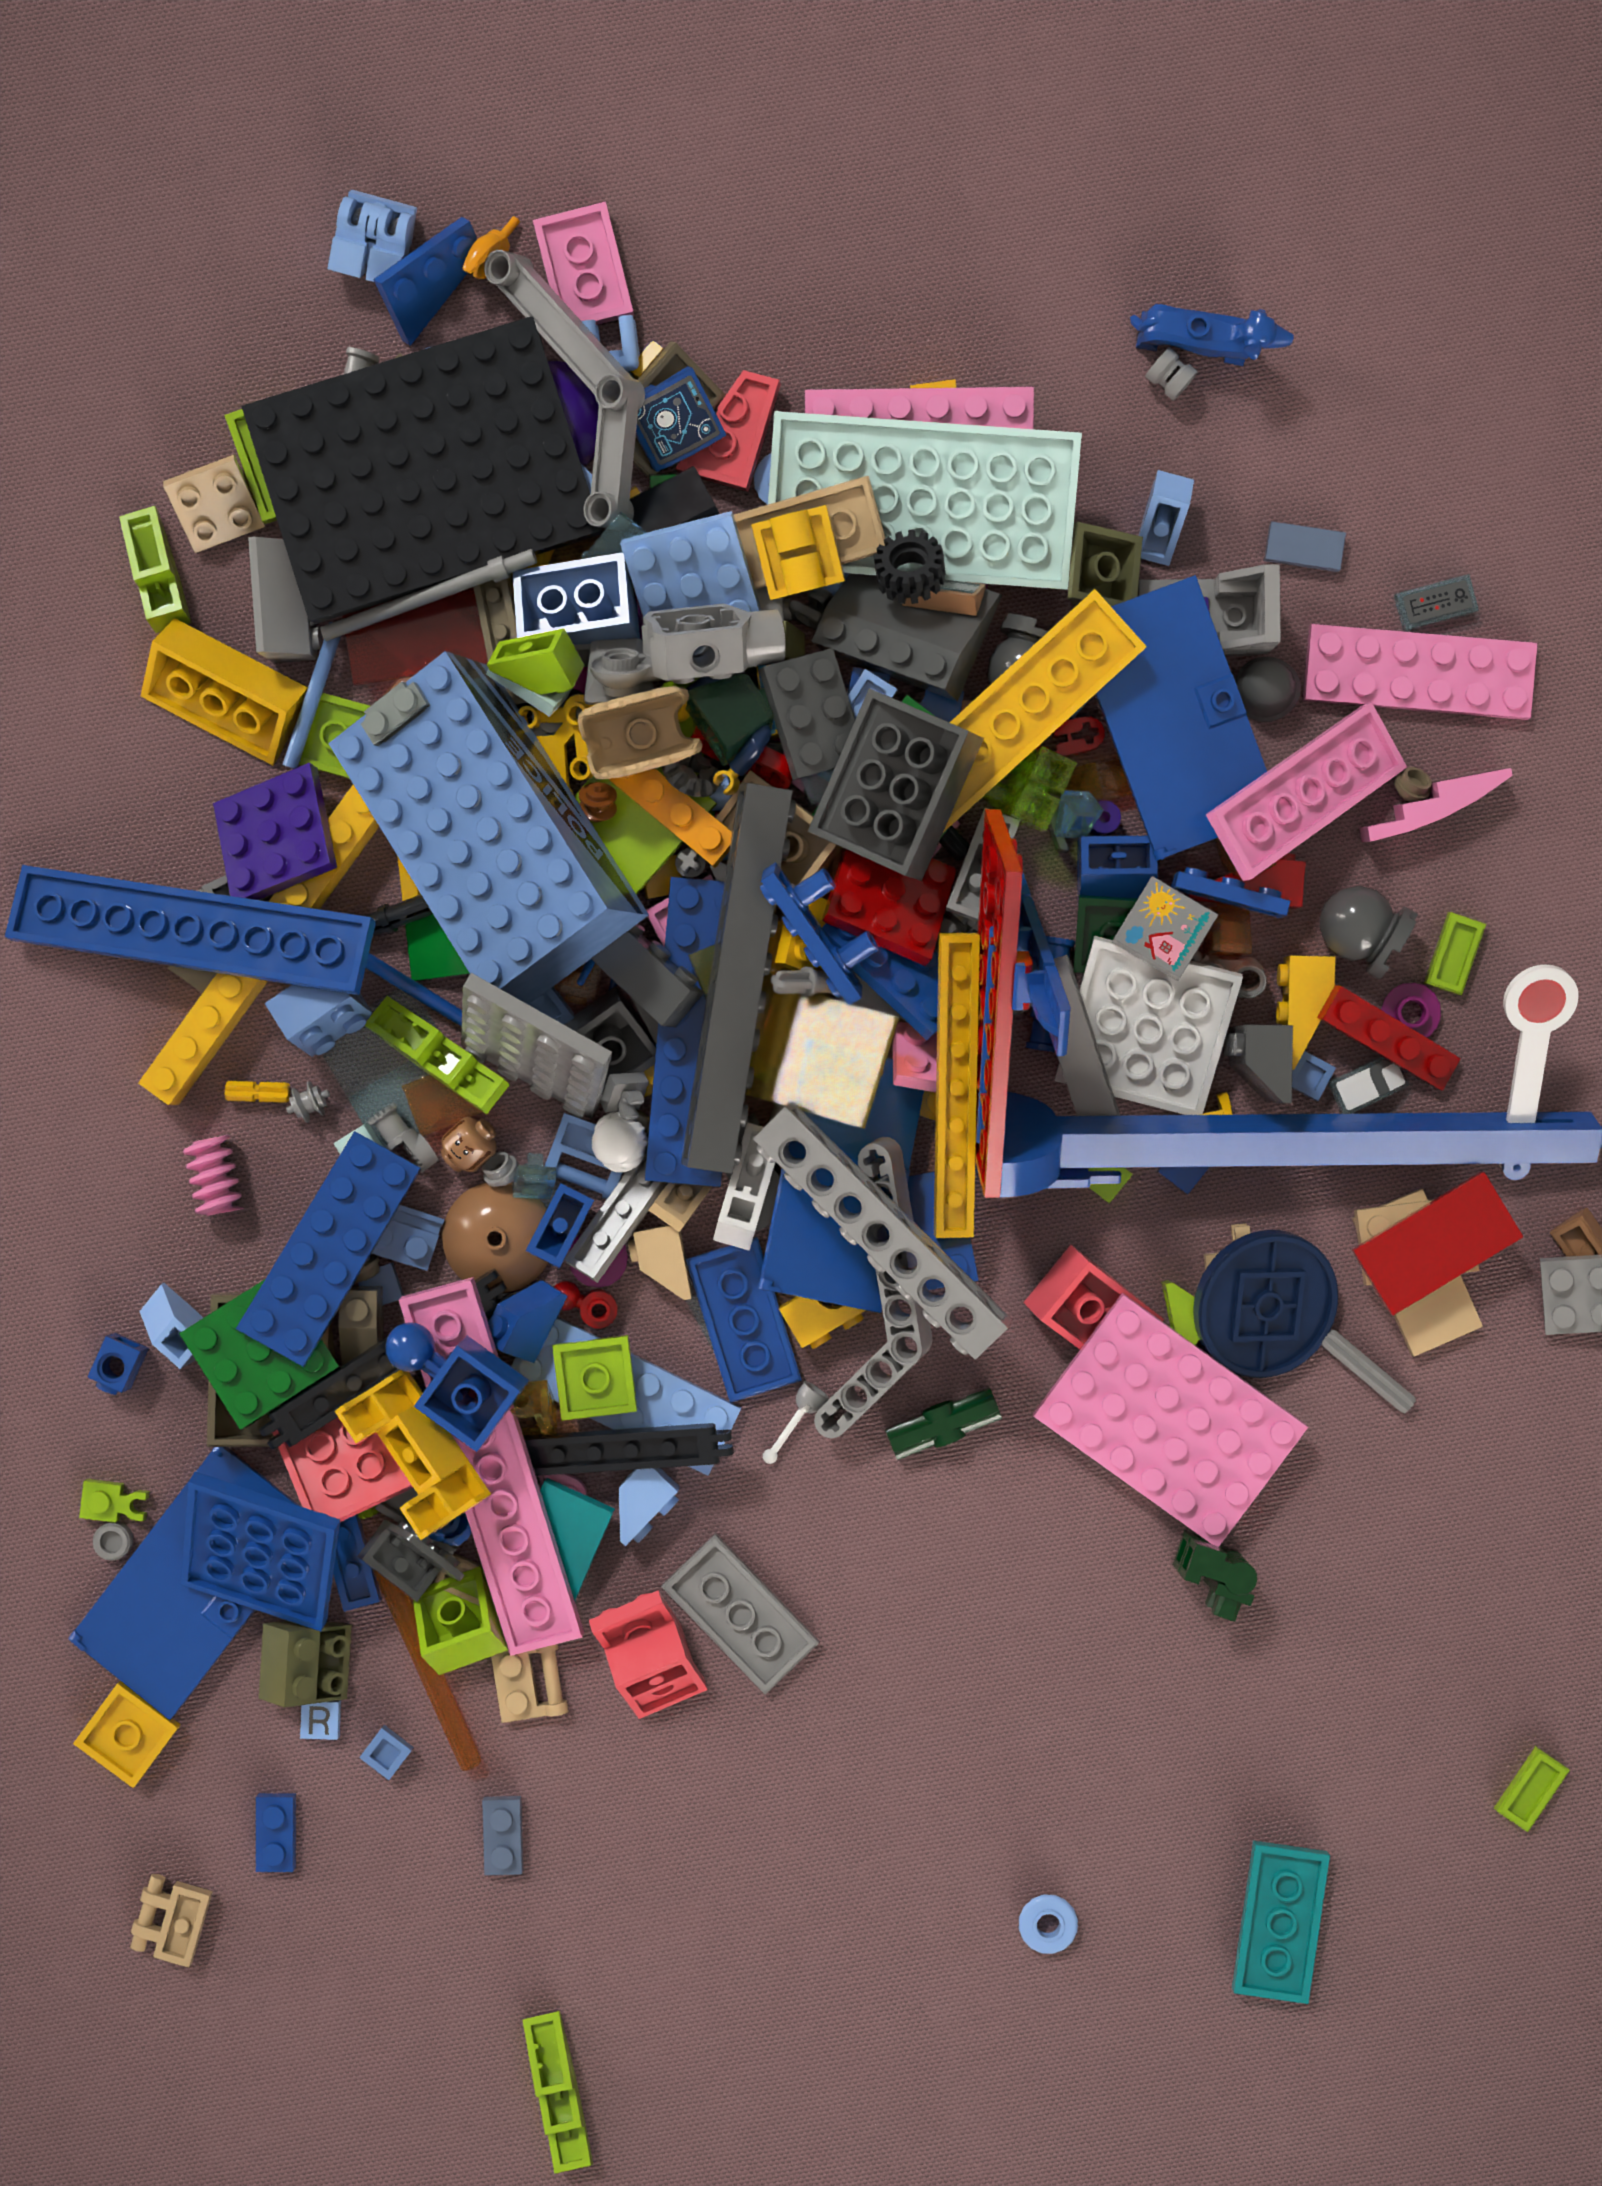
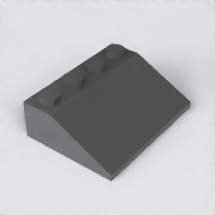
(905, 642)
(895, 784)

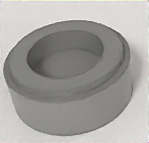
(112, 1540)

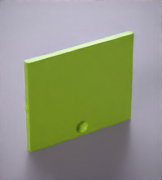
(638, 839)

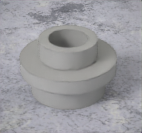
(500, 1169)

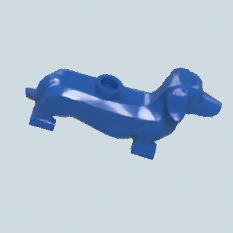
(1209, 333)

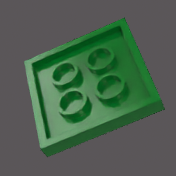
(245, 1372)

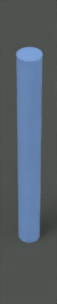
(310, 703)

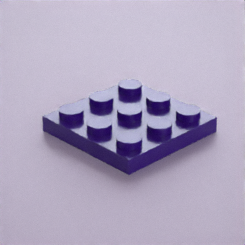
(275, 834)

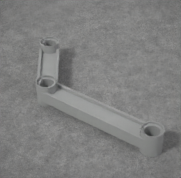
(613, 387)

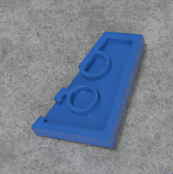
(425, 279)

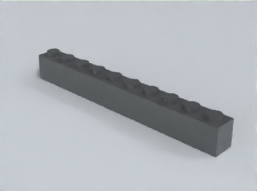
(736, 981)

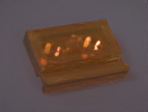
(436, 1105)

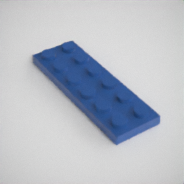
(328, 1249)

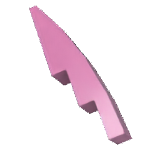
(1444, 800)

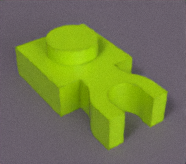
(107, 1501)

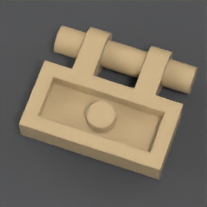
(182, 1921)

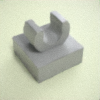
(624, 1094)

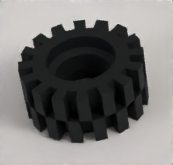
(910, 550)

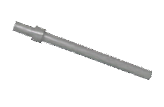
(497, 570)

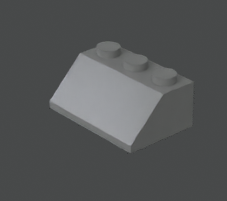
(279, 612)

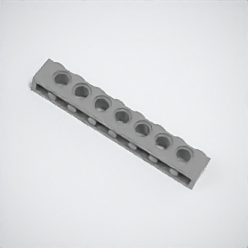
(877, 1208)

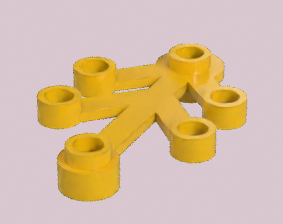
(556, 744)

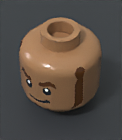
(468, 1144)

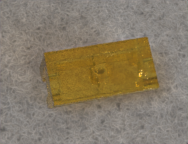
(538, 1402)

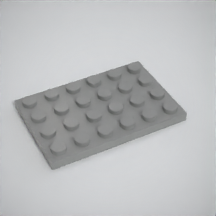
(533, 1047)

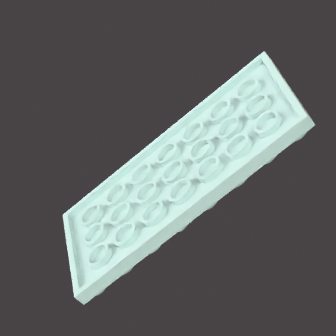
(986, 493)

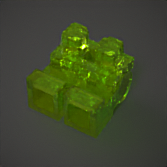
(1028, 788)

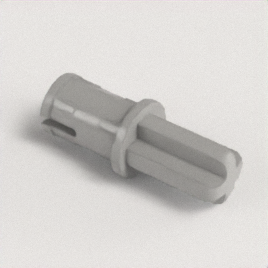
(689, 863)
(803, 981)

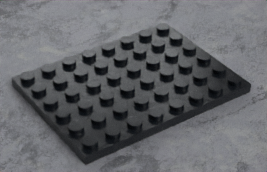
(420, 469)

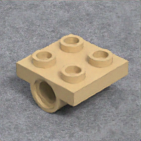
(214, 503)

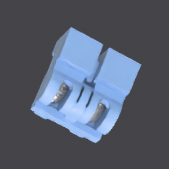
(370, 235)

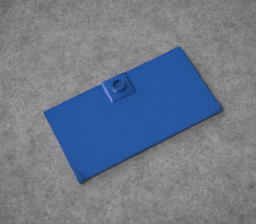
(1178, 718)
(805, 1249)
(150, 1626)

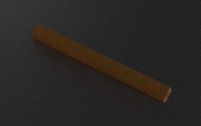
(434, 1684)

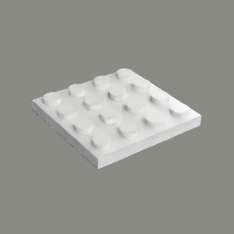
(1155, 1031)

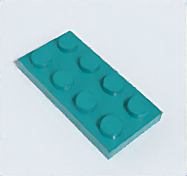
(1280, 1922)

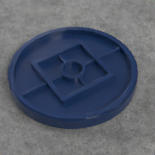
(1265, 1303)

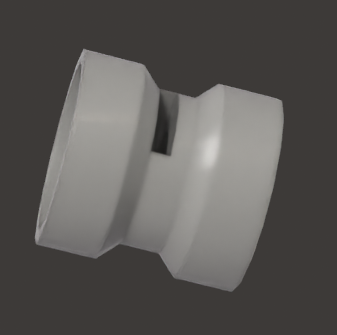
(1165, 368)

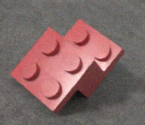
(648, 1654)

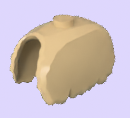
(636, 733)

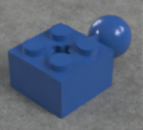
(446, 1398)

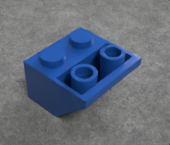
(1114, 865)

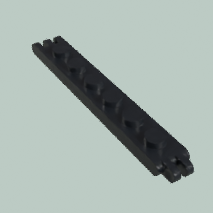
(318, 1403)
(627, 1449)

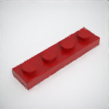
(1388, 1037)

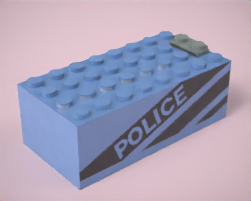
(487, 827)

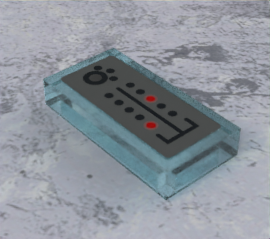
(1436, 602)

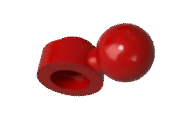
(586, 1303)

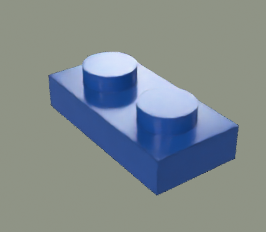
(276, 1832)

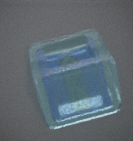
(1076, 814)

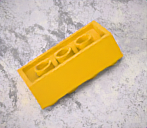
(222, 690)

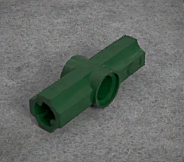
(943, 1423)

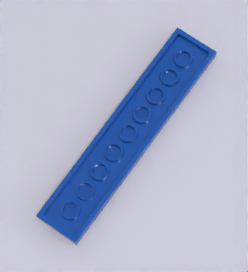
(191, 929)

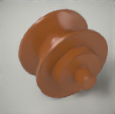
(598, 801)

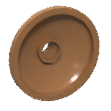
(468, 1231)

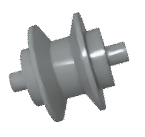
(308, 1101)

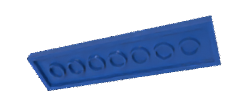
(690, 927)

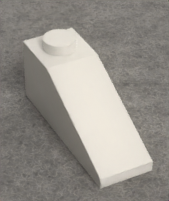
(744, 1194)

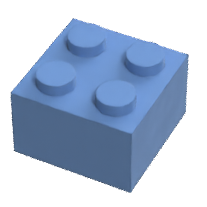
(317, 1017)

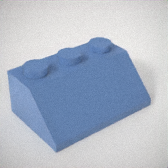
(584, 596)

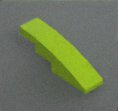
(436, 1054)
(557, 2092)

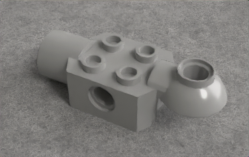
(692, 645)

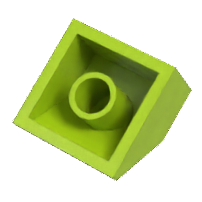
(454, 1629)

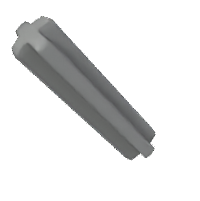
(1368, 1371)

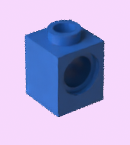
(129, 1352)

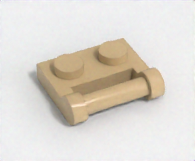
(518, 1689)

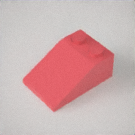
(1076, 1297)

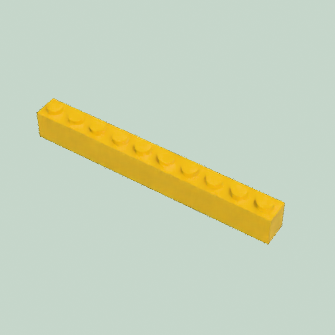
(229, 995)

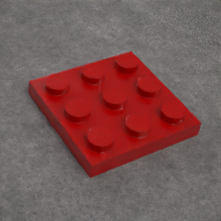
(894, 908)

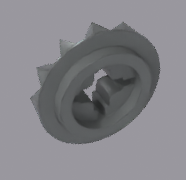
(683, 778)

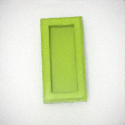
(1454, 953)
(1531, 1789)

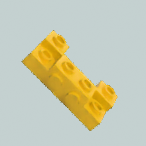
(421, 1448)

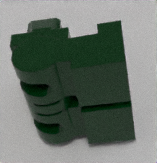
(1223, 1571)

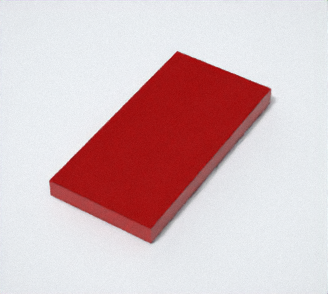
(1437, 1243)

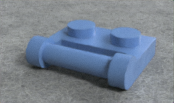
(575, 1139)

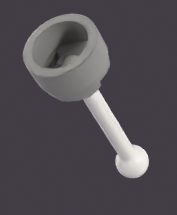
(808, 1400)

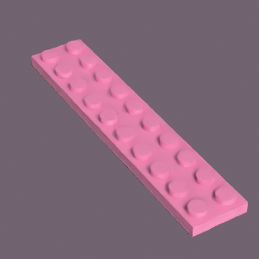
(512, 1522)

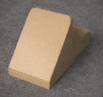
(678, 1203)

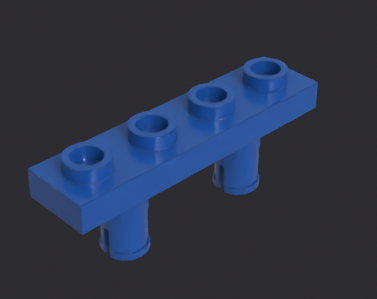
(800, 921)

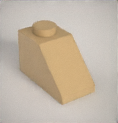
(662, 1258)

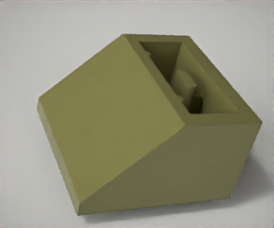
(304, 1663)

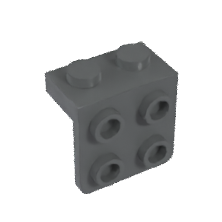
(406, 1559)

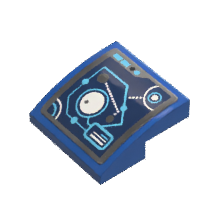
(676, 420)

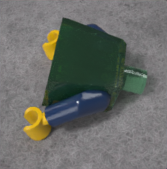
(732, 720)

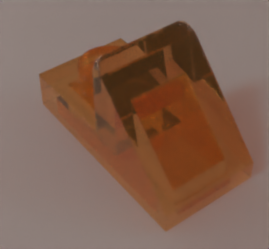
(1103, 780)

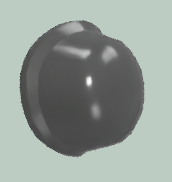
(1268, 688)

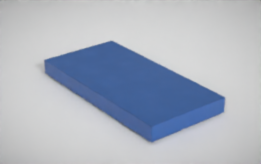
(743, 1321)

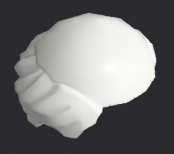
(619, 1142)

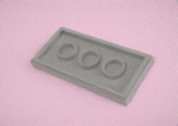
(740, 1613)

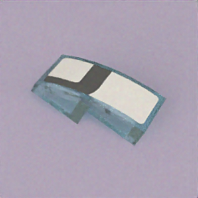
(1367, 1085)

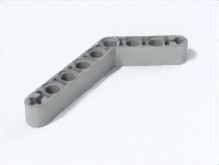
(897, 1323)

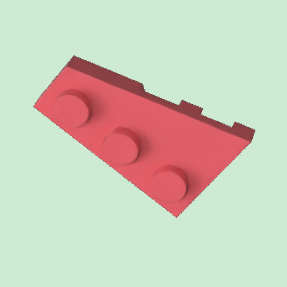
(745, 419)

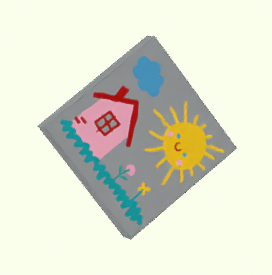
(1165, 928)

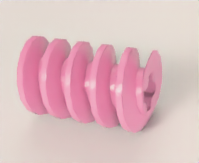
(212, 1176)

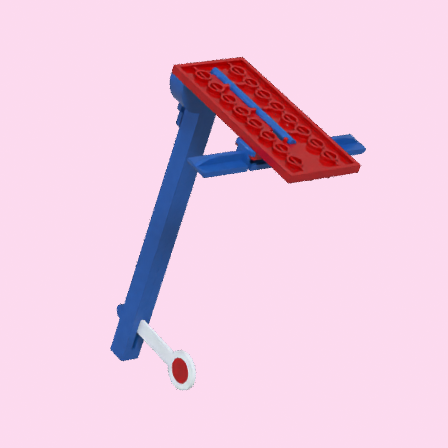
(1032, 1149)

